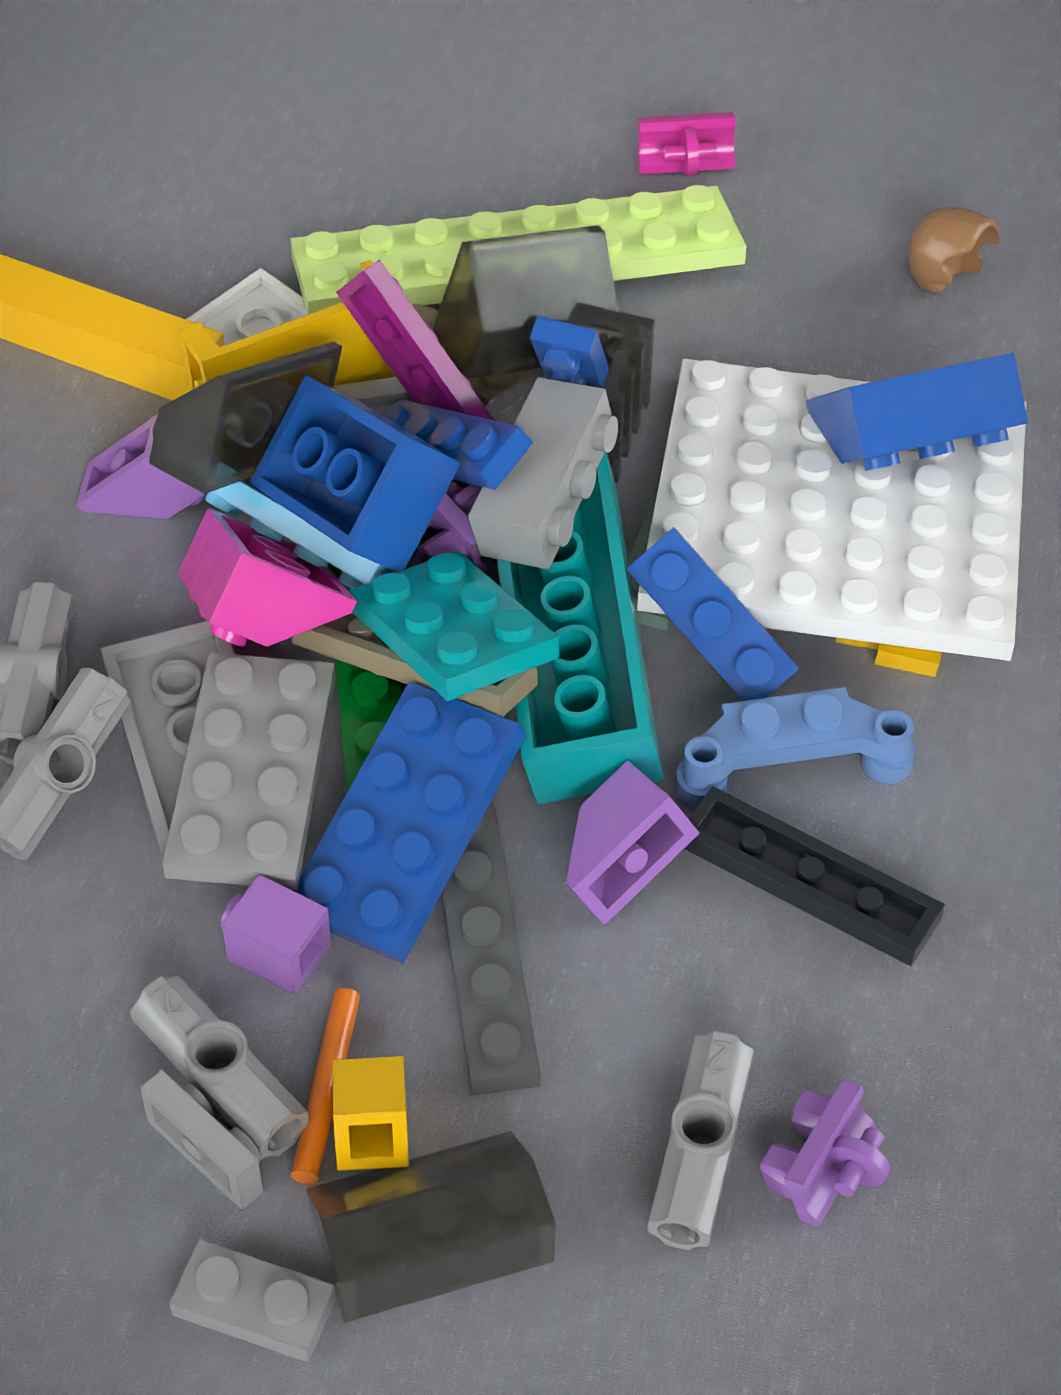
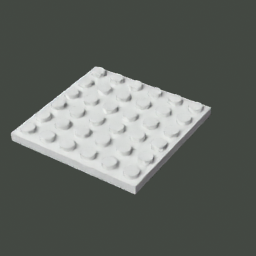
(837, 550)

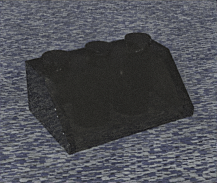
(510, 281)
(227, 423)
(433, 1225)

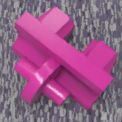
(686, 143)

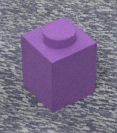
(276, 933)

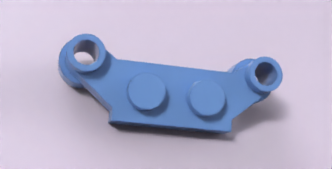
(793, 731)

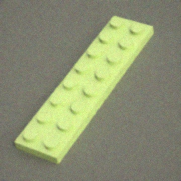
(643, 236)

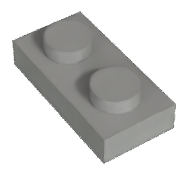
(188, 1124)
(253, 1300)

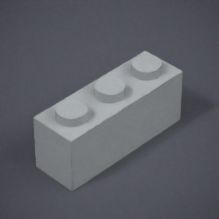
(540, 496)

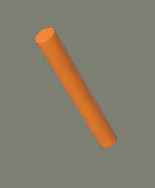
(334, 1046)

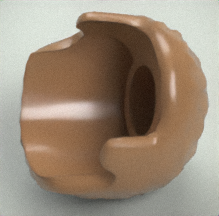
(949, 244)

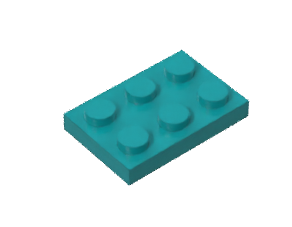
(454, 625)

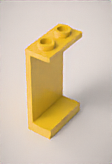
(335, 323)

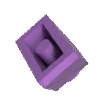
(127, 485)
(624, 841)

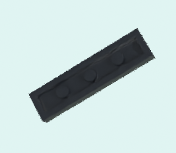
(814, 876)

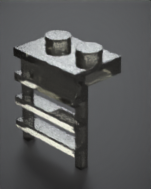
(629, 354)

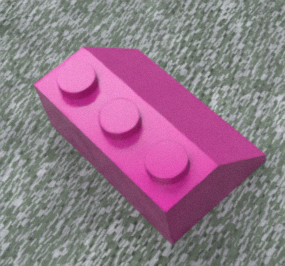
(257, 584)

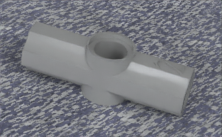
(33, 663)
(77, 732)
(240, 1092)
(696, 1172)

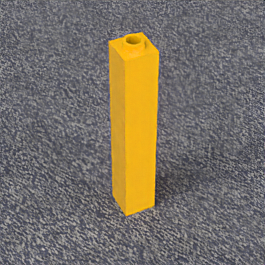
(94, 329)

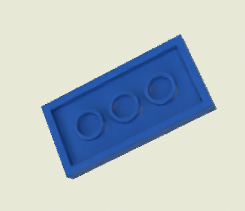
(408, 819)

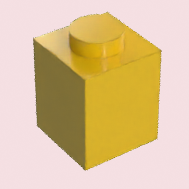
(370, 1113)

